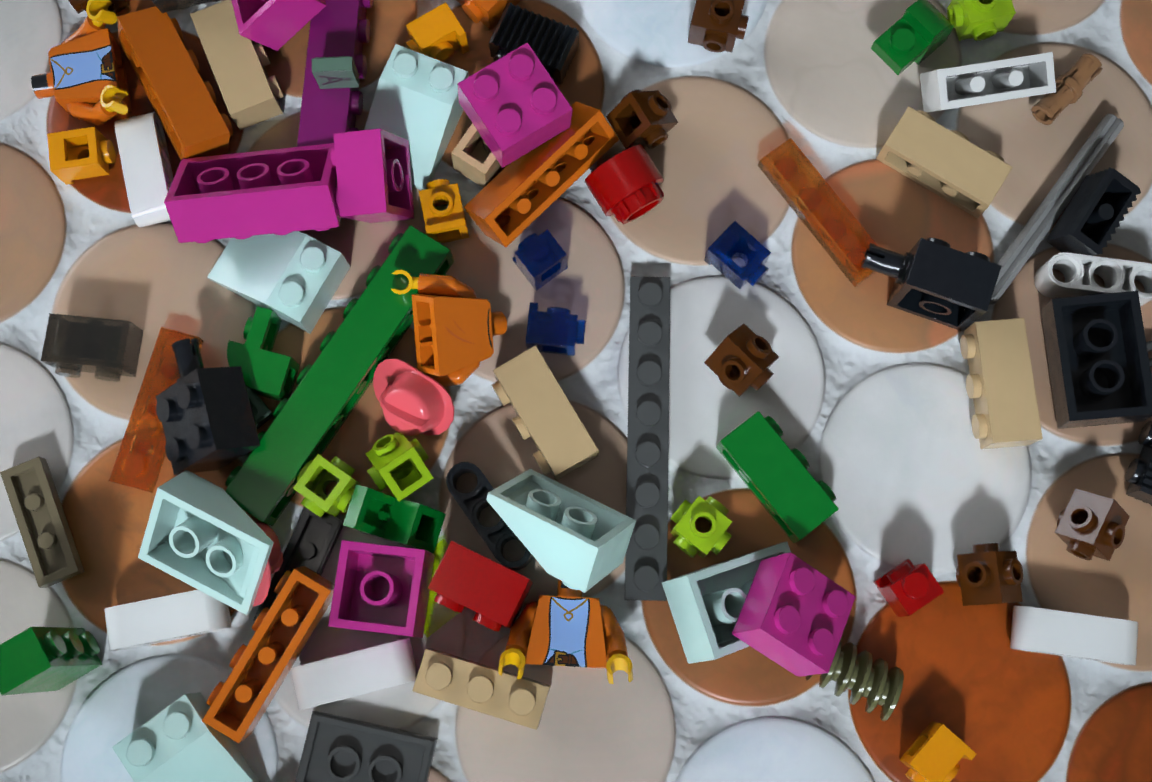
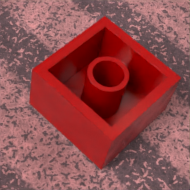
(480, 585)

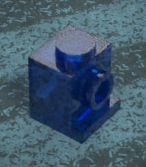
(738, 243)
(540, 258)
(554, 330)

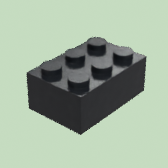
(1098, 359)

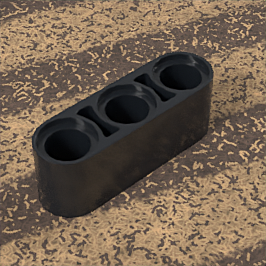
(472, 505)

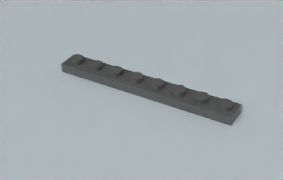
(648, 438)

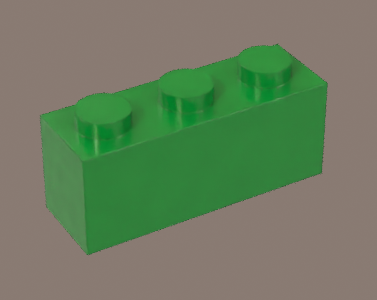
(778, 476)
(46, 659)

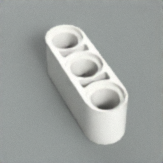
(145, 167)
(1079, 279)
(164, 619)
(1074, 635)
(354, 674)

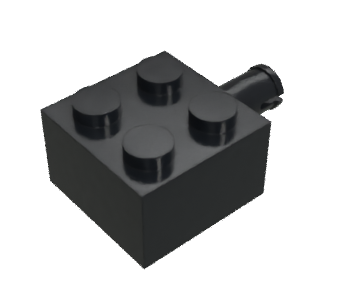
(937, 281)
(205, 414)

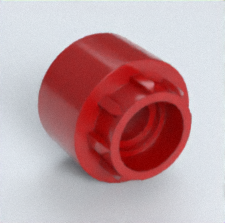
(627, 184)

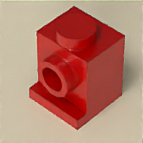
(908, 587)

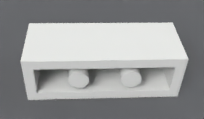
(988, 82)

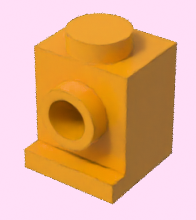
(437, 34)
(69, 154)
(445, 224)
(935, 755)

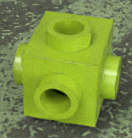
(979, 17)
(398, 465)
(314, 480)
(693, 541)

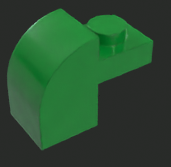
(913, 36)
(263, 370)
(394, 521)

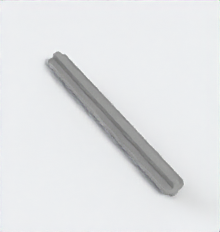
(1055, 202)

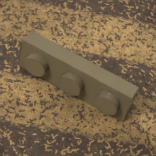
(42, 522)

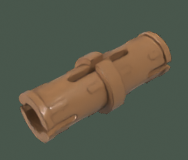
(1068, 89)

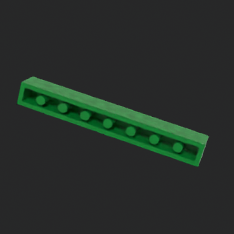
(336, 379)

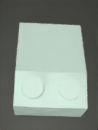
(420, 104)
(283, 274)
(563, 529)
(206, 541)
(710, 601)
(182, 748)

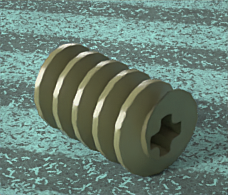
(864, 679)

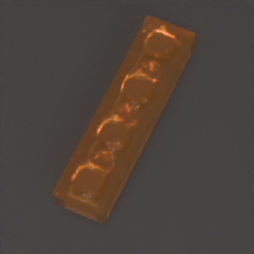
(819, 208)
(144, 440)

